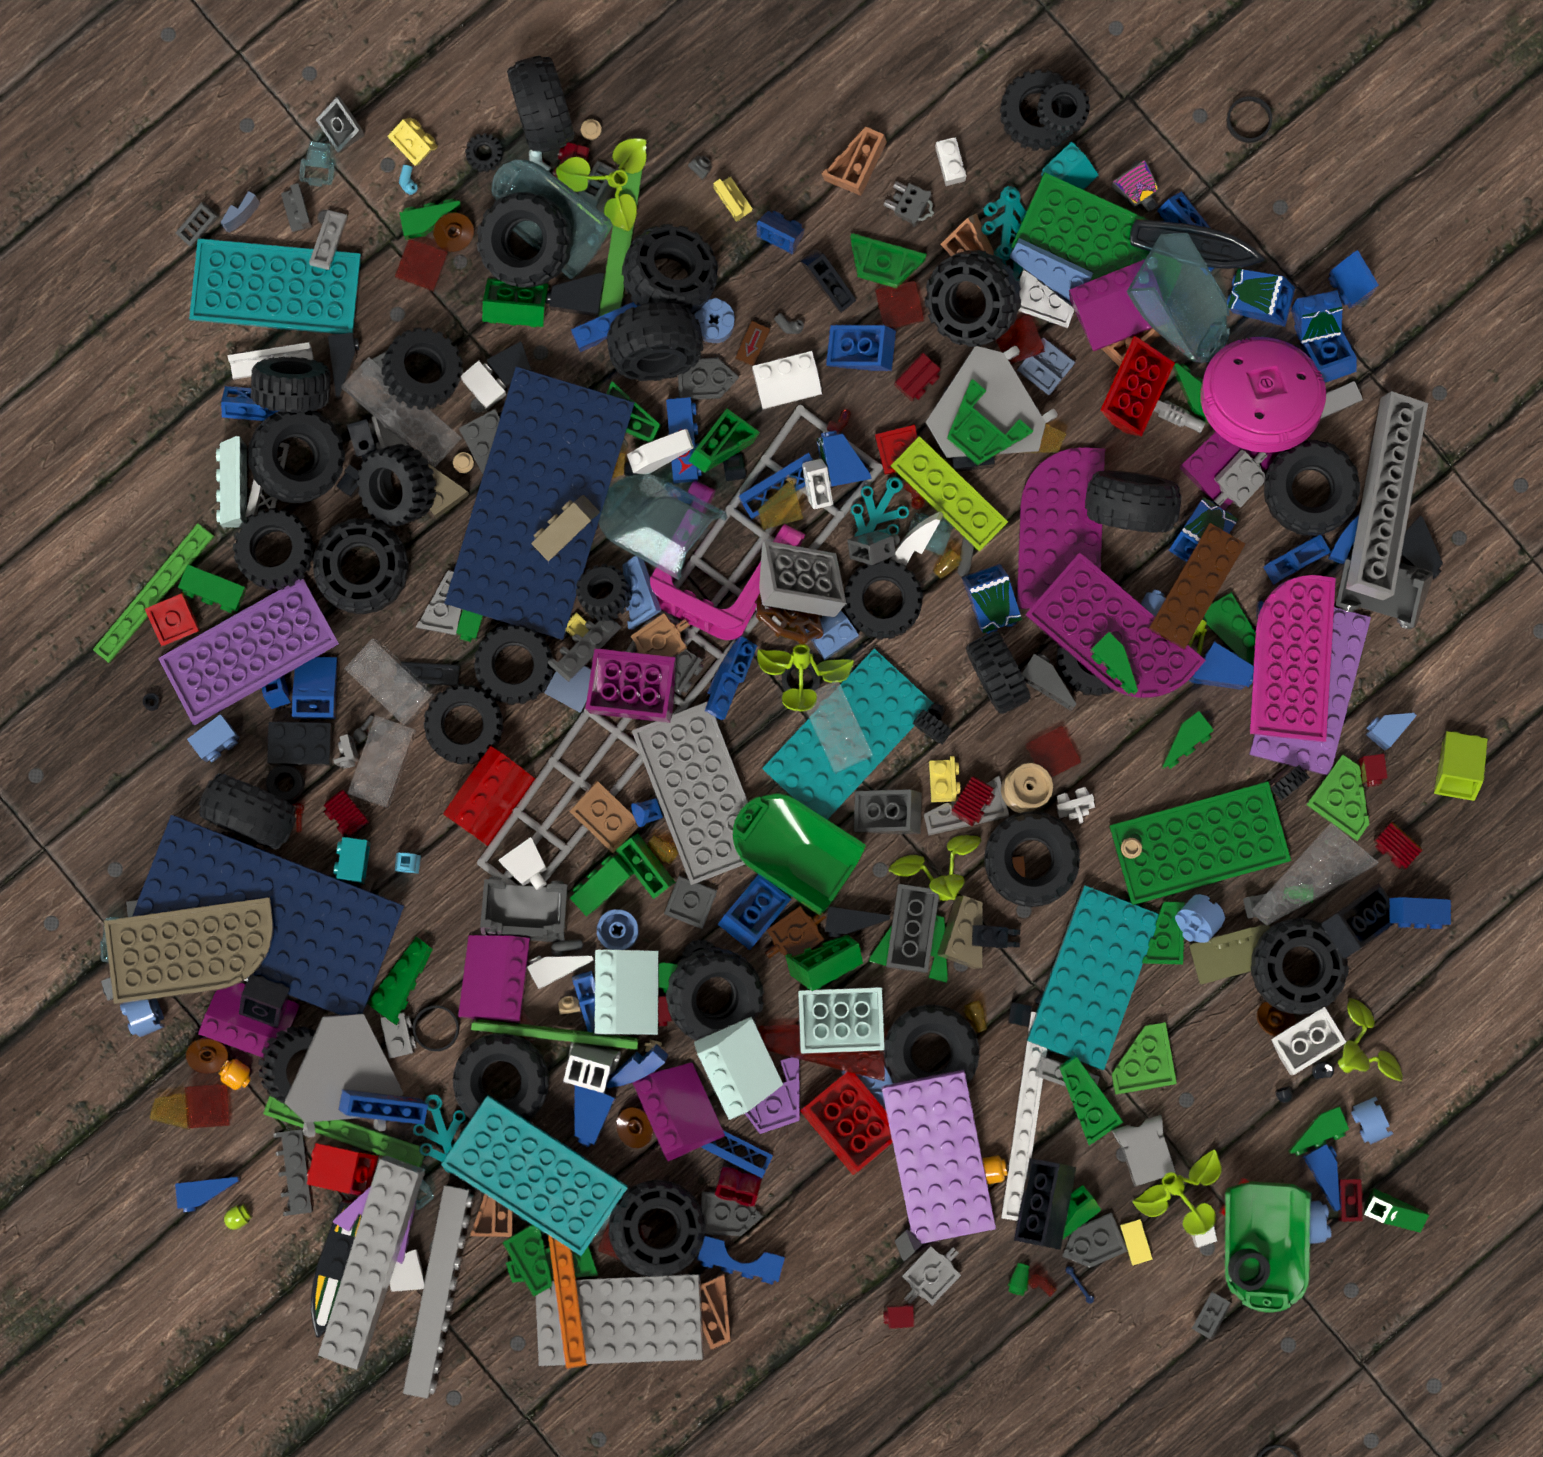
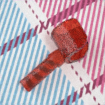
(299, 811)

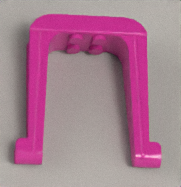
(721, 623)

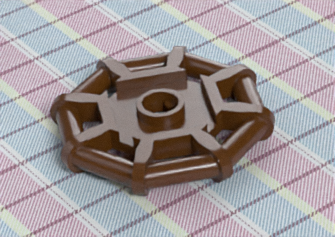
(790, 623)

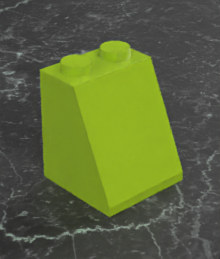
(1461, 766)

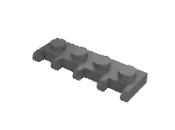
(583, 651)
(295, 1172)

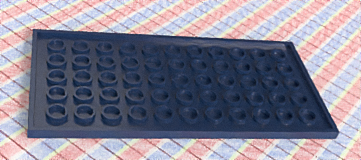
(546, 451)
(324, 930)

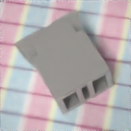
(590, 1065)
(1145, 1150)

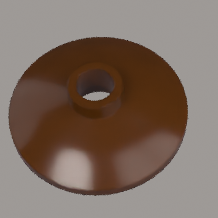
(454, 240)
(1274, 1020)
(206, 1062)
(628, 1129)

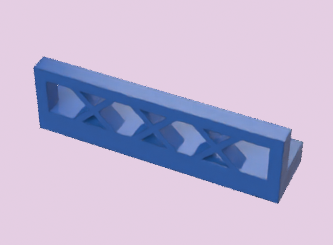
(1173, 212)
(242, 406)
(772, 481)
(721, 1152)

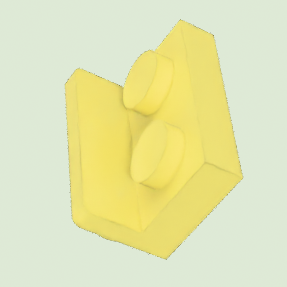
(412, 140)
(732, 198)
(943, 780)

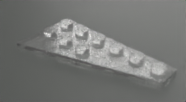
(1321, 868)

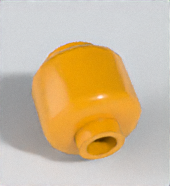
(235, 1074)
(994, 1169)

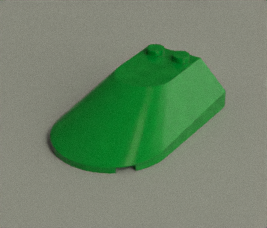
(796, 849)
(1277, 1225)

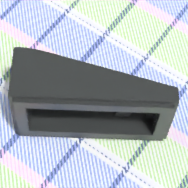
(592, 195)
(192, 219)

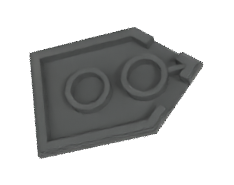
(706, 380)
(726, 1216)
(1095, 1242)

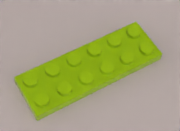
(949, 493)

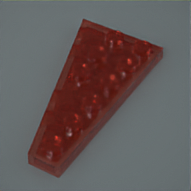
(786, 1041)

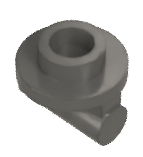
(701, 166)

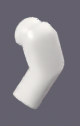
(536, 157)

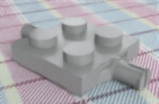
(1240, 478)
(931, 1275)

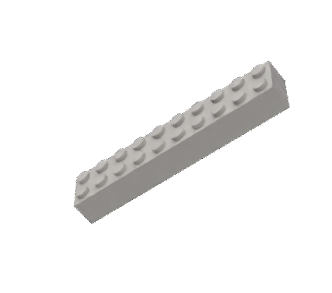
(1387, 496)
(371, 1262)
(437, 1292)

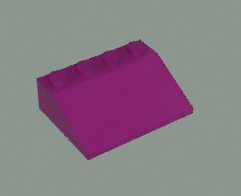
(1107, 309)
(1211, 460)
(631, 685)
(494, 978)
(227, 1026)
(678, 1110)

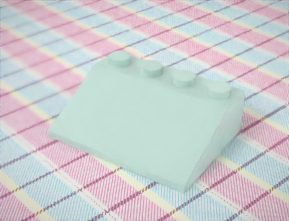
(233, 482)
(626, 992)
(841, 1020)
(738, 1067)

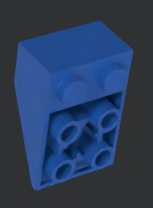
(315, 689)

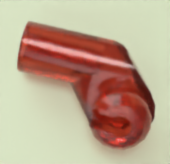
(841, 423)
(917, 500)
(1037, 1280)

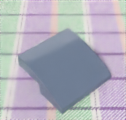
(237, 216)
(1047, 368)
(573, 692)

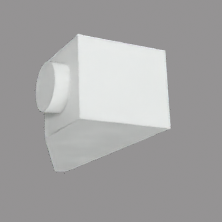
(659, 452)
(550, 969)

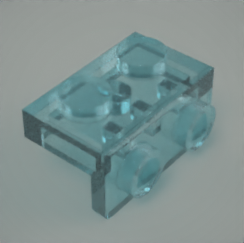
(940, 536)

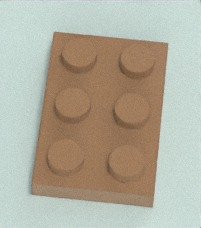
(604, 816)

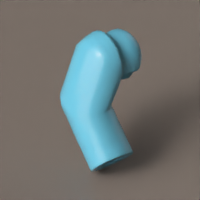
(405, 180)

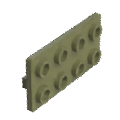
(1226, 954)

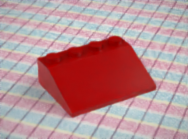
(1136, 388)
(489, 796)
(850, 1121)

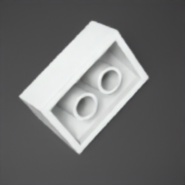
(787, 380)
(1308, 1041)

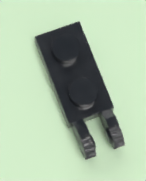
(993, 936)

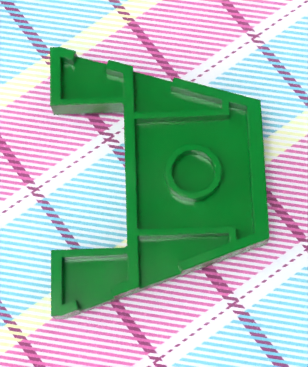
(977, 435)
(939, 965)

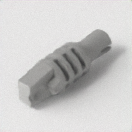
(1178, 415)

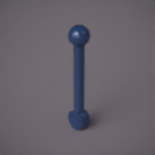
(1089, 1298)

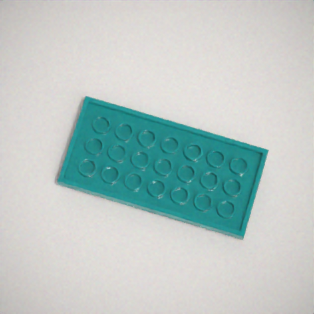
(273, 287)
(885, 710)
(1093, 977)
(534, 1175)

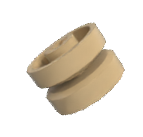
(1026, 788)

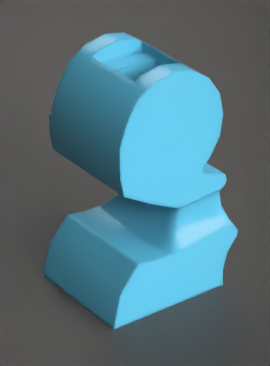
(407, 863)

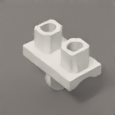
(1077, 807)

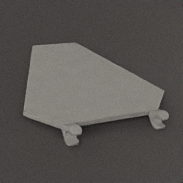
(1001, 404)
(339, 1058)

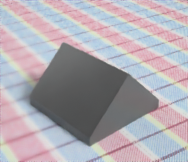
(339, 125)

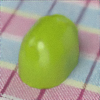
(237, 1217)

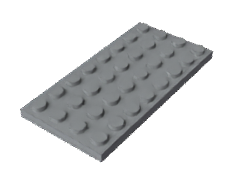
(694, 789)
(628, 1320)

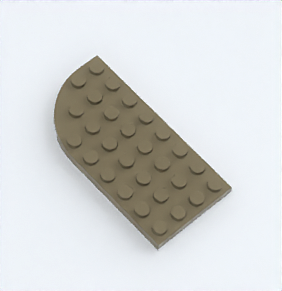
(187, 949)

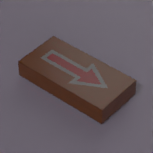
(752, 343)

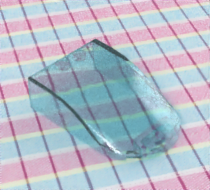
(1181, 298)

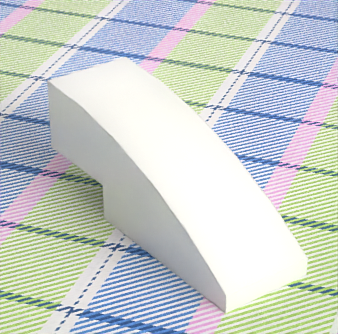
(917, 539)

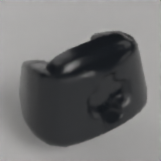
(1322, 1070)

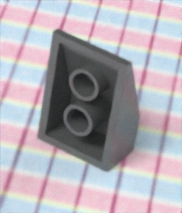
(1044, 678)
(888, 812)

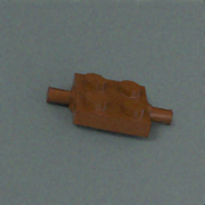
(795, 933)

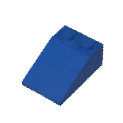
(779, 231)
(1353, 280)
(861, 347)
(1331, 356)
(754, 911)

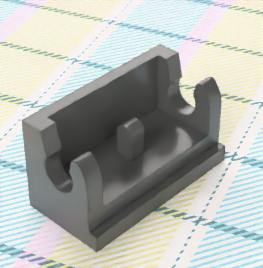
(1211, 1316)

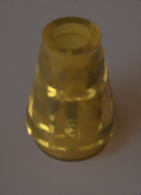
(947, 563)
(664, 850)
(975, 1013)

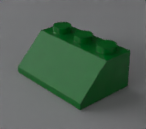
(514, 304)

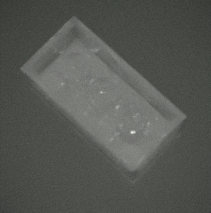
(390, 681)
(838, 728)
(381, 762)

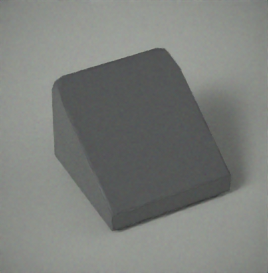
(907, 1244)

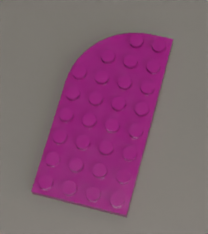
(1056, 521)
(1088, 605)

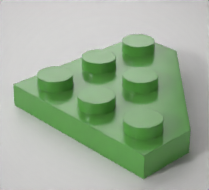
(1342, 798)
(1146, 1062)

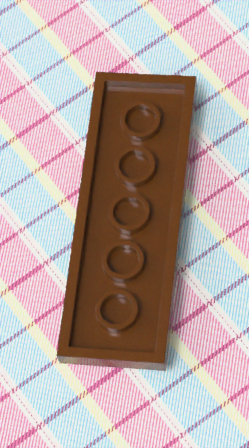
(1197, 586)

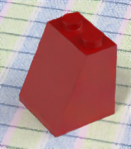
(341, 1169)

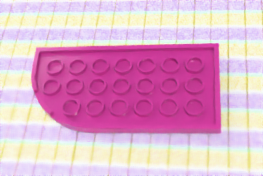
(1294, 660)

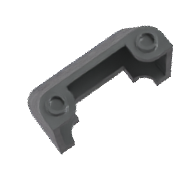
(1405, 604)
(524, 910)

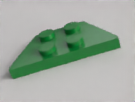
(884, 261)

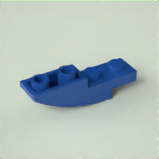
(728, 676)

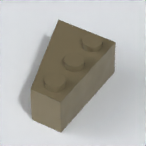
(447, 493)
(564, 527)
(957, 938)

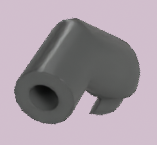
(789, 327)
(560, 946)

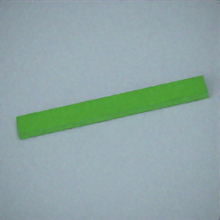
(619, 245)
(153, 592)
(554, 1033)
(352, 1134)

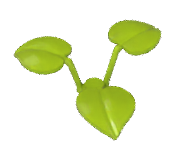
(630, 157)
(777, 661)
(945, 886)
(1352, 1054)
(1200, 1220)

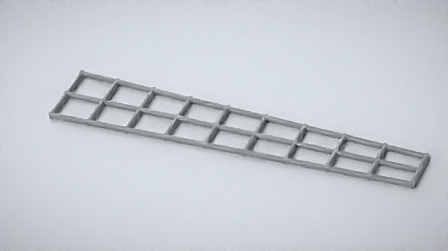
(690, 634)

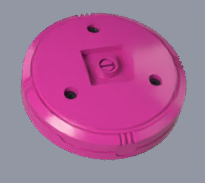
(1263, 394)

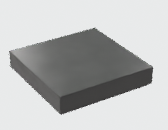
(690, 902)

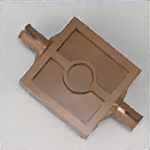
(661, 637)

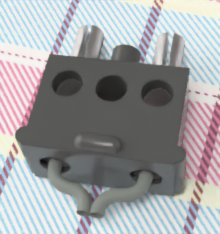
(915, 208)

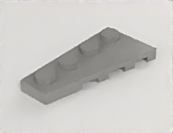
(942, 820)

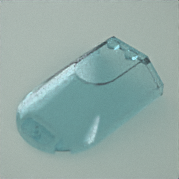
(587, 223)
(655, 520)

